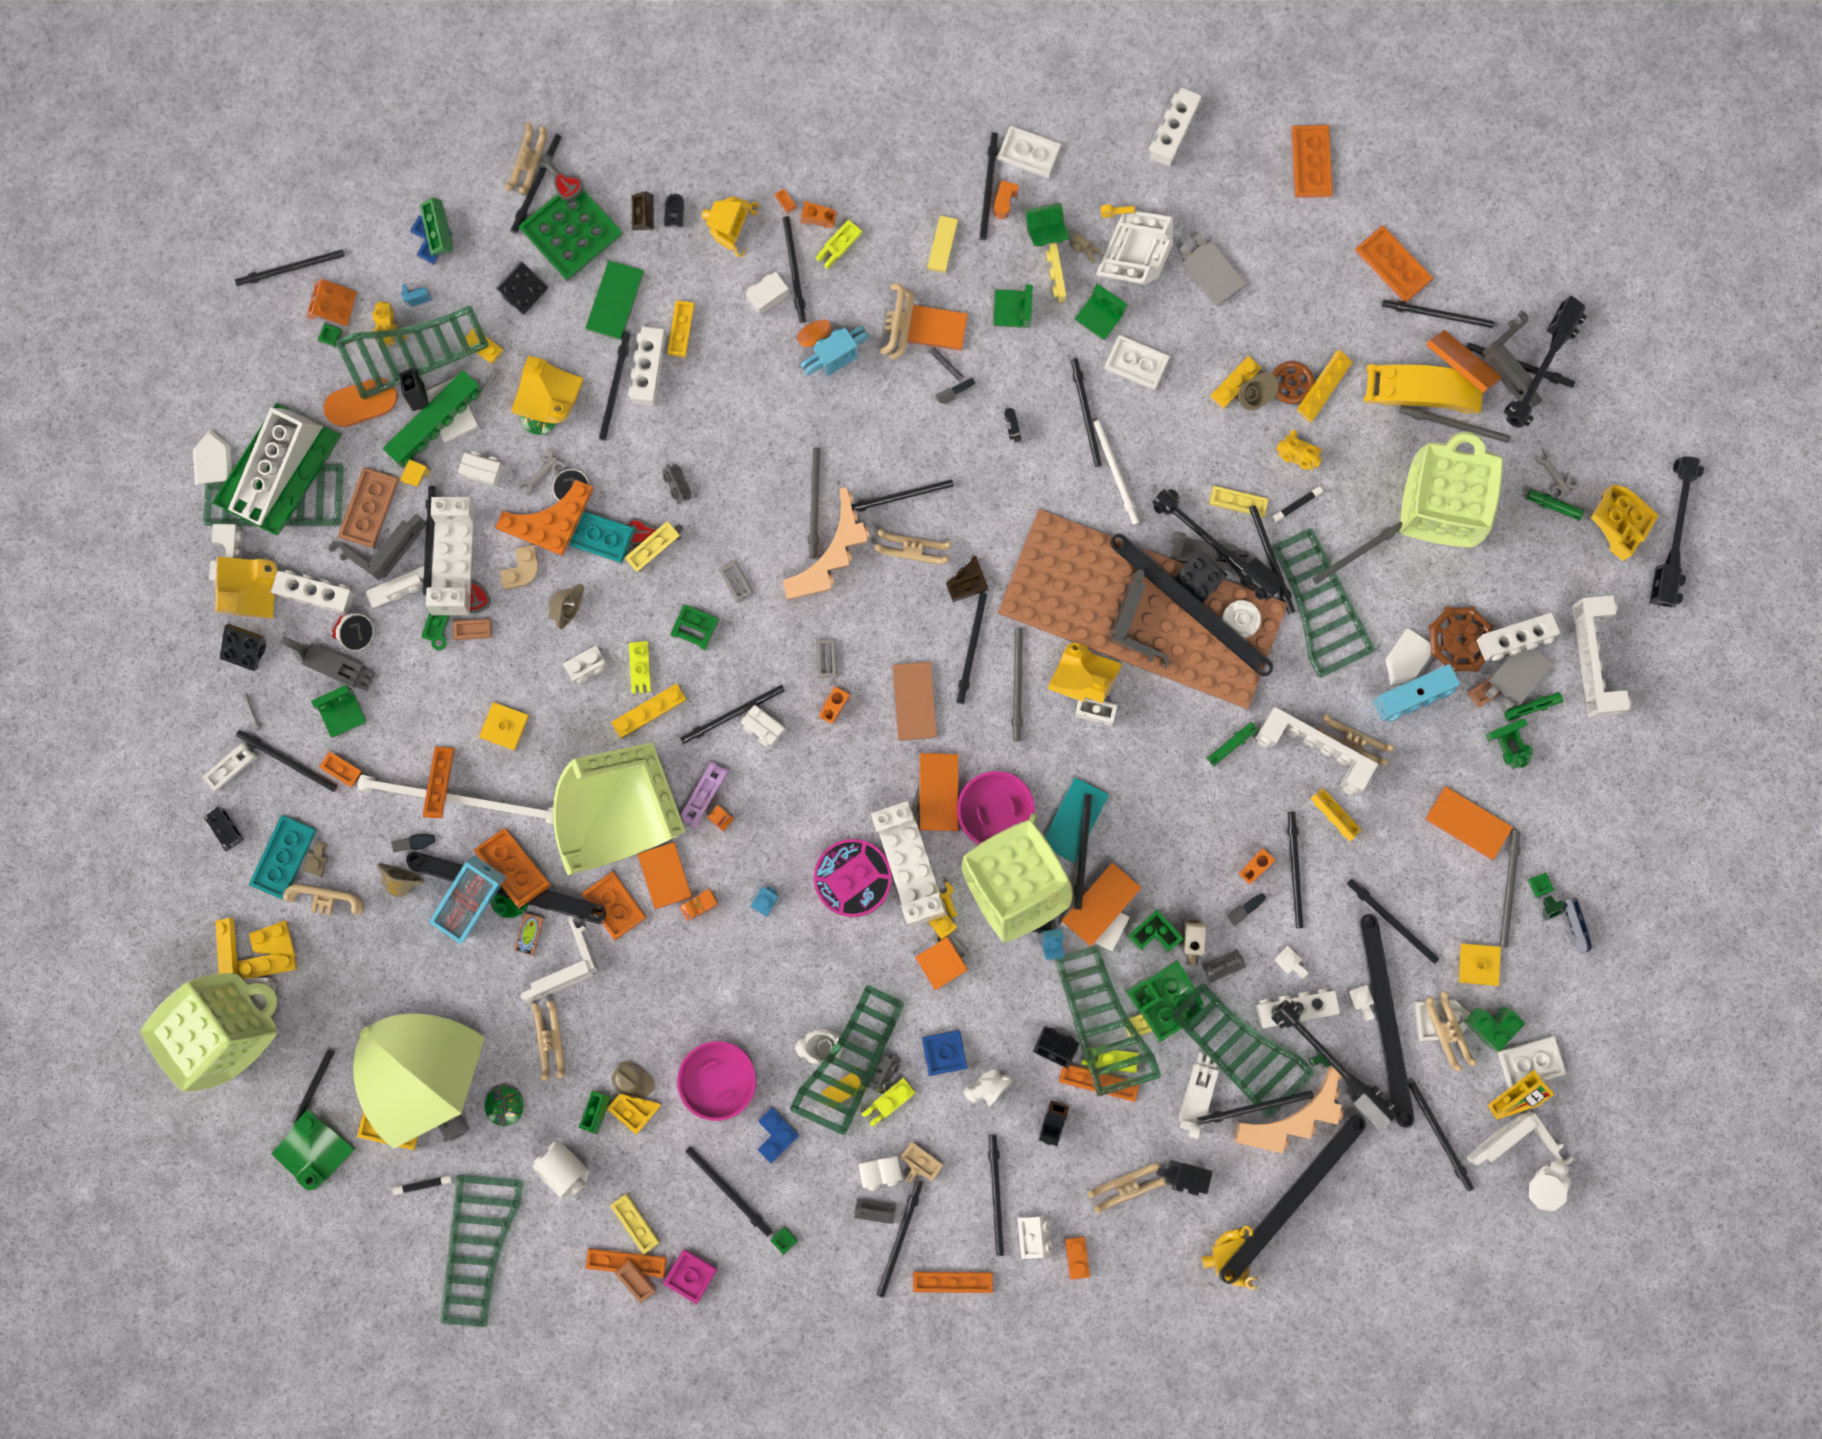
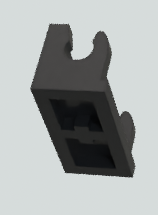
(223, 828)

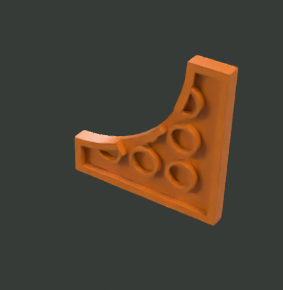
(552, 527)

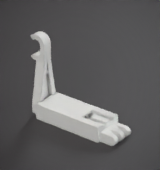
(567, 976)
(1198, 1096)
(1511, 1134)

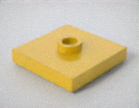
(504, 726)
(1479, 964)

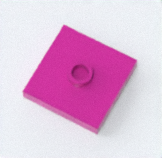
(690, 1276)

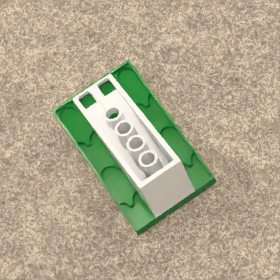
(277, 469)

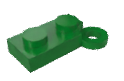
(435, 629)

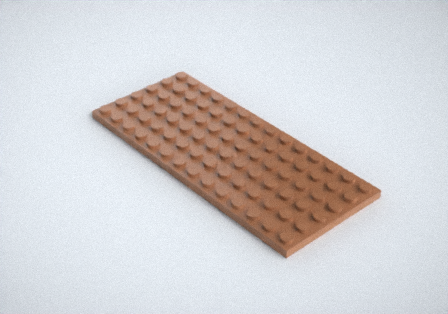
(1075, 585)

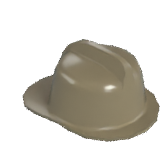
(1258, 391)
(632, 1080)

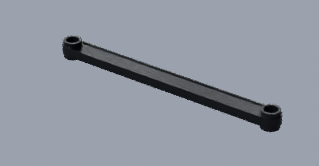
(1192, 605)
(547, 899)
(1386, 1020)
(1292, 1199)

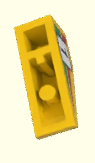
(1522, 1096)

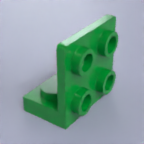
(1046, 225)
(1013, 307)
(1101, 312)
(339, 710)

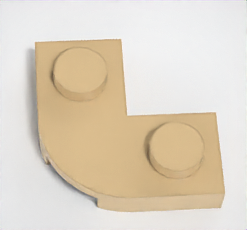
(525, 572)

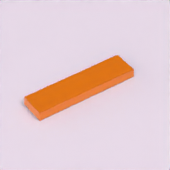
(438, 782)
(1082, 1078)
(612, 1260)
(953, 1282)

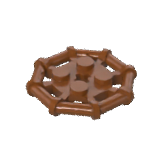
(1453, 631)

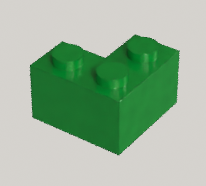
(1155, 928)
(1494, 1030)

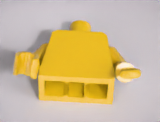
(727, 220)
(1223, 1249)

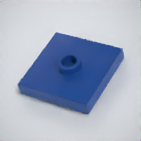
(944, 1053)

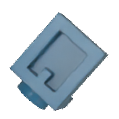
(417, 297)
(765, 900)
(1052, 944)

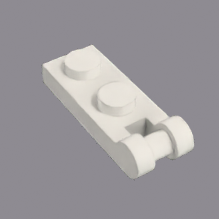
(229, 767)

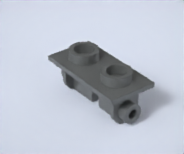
(672, 476)
(1224, 966)
(881, 1081)
(875, 1211)

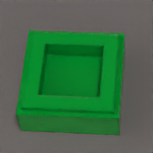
(329, 335)
(1540, 885)
(784, 1240)

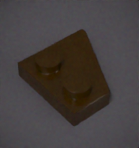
(967, 582)

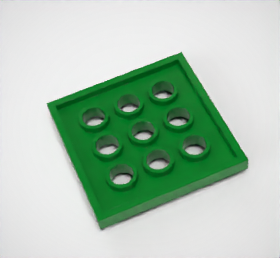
(569, 243)

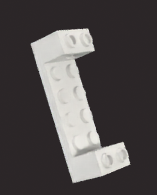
(451, 556)
(1586, 614)
(1360, 766)
(909, 864)

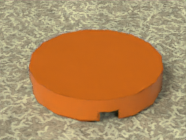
(814, 332)

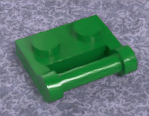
(697, 621)

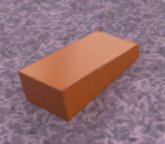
(785, 201)

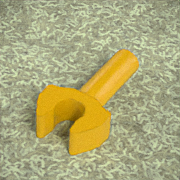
(1110, 211)
(946, 897)

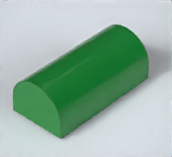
(595, 1112)

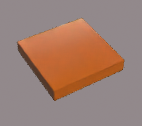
(941, 963)

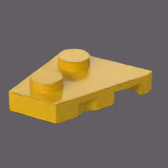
(273, 940)
(633, 1111)

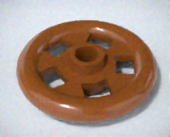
(1300, 369)

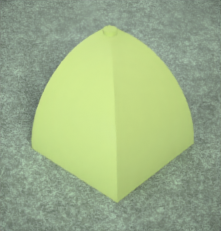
(613, 808)
(414, 1073)

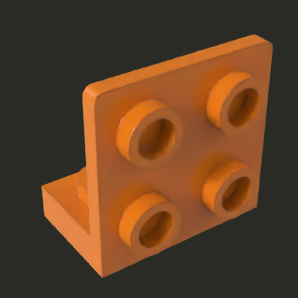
(331, 302)

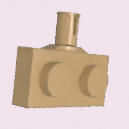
(920, 1163)

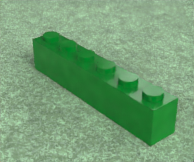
(432, 419)

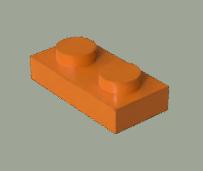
(340, 769)
(1077, 1258)

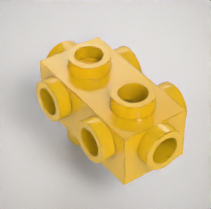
(384, 320)
(1299, 452)

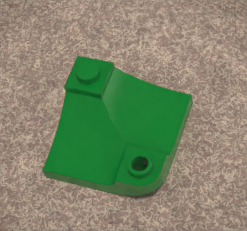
(1160, 995)
(312, 1150)

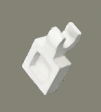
(1289, 960)
(1361, 1000)

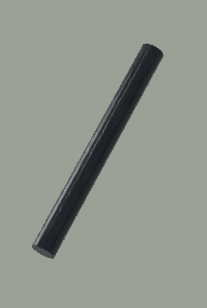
(314, 1085)

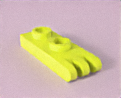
(639, 666)

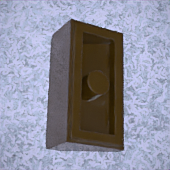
(642, 211)

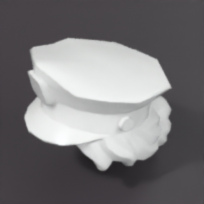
(817, 1045)
(988, 1087)
(1550, 1186)

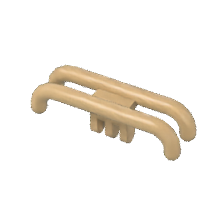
(527, 160)
(898, 322)
(913, 548)
(1356, 740)
(323, 898)
(1449, 1032)
(549, 1040)
(1126, 1187)

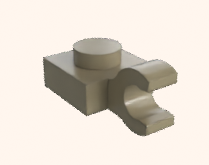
(1081, 244)
(316, 862)

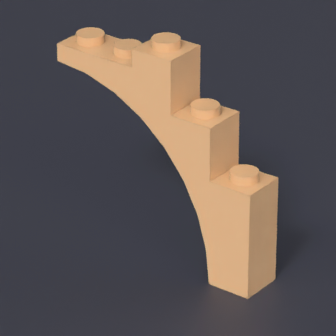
(836, 557)
(1273, 1135)

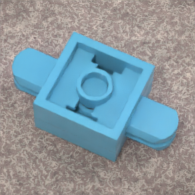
(835, 351)

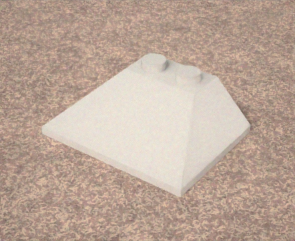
(1138, 248)

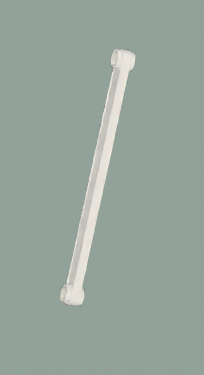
(368, 784)

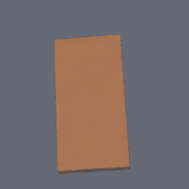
(368, 508)
(914, 701)

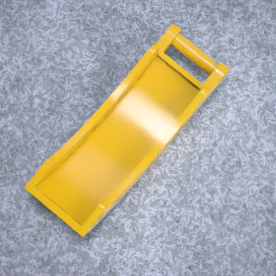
(1423, 387)

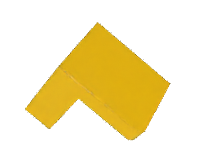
(414, 473)

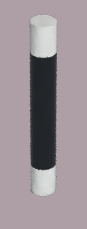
(1297, 504)
(422, 1185)

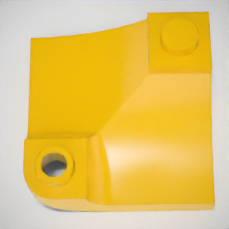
(546, 392)
(1623, 520)
(244, 587)
(1084, 674)

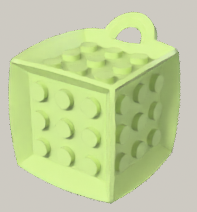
(1452, 493)
(1017, 880)
(210, 1030)

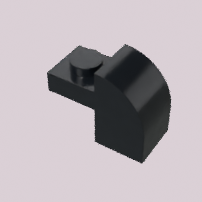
(1053, 1123)

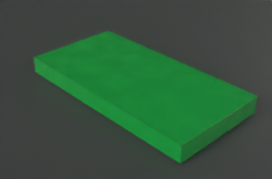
(614, 300)

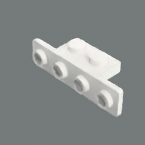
(397, 588)

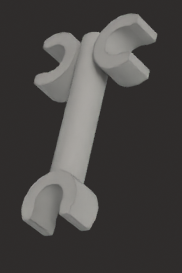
(551, 463)
(1562, 486)

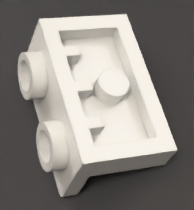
(585, 665)
(1034, 1237)

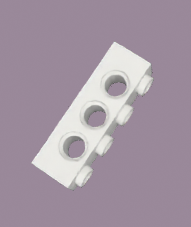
(1183, 100)
(648, 394)
(340, 603)
(1544, 625)
(1328, 1007)

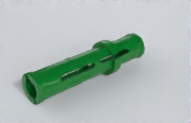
(1549, 502)
(1541, 703)
(1238, 739)

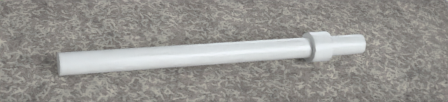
(1129, 505)

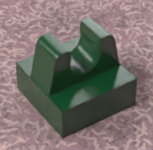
(1552, 908)
(1318, 1059)

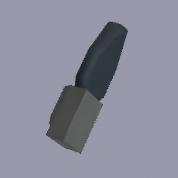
(949, 394)
(414, 842)
(1241, 912)

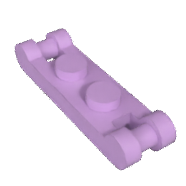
(703, 794)

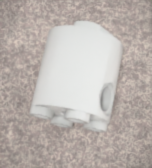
(561, 1170)

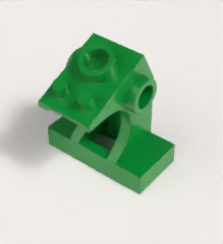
(1508, 733)

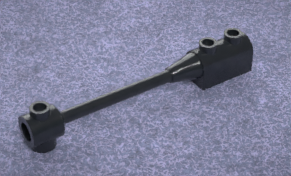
(1562, 327)
(1252, 573)
(1669, 576)
(1365, 1097)

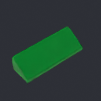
(436, 226)

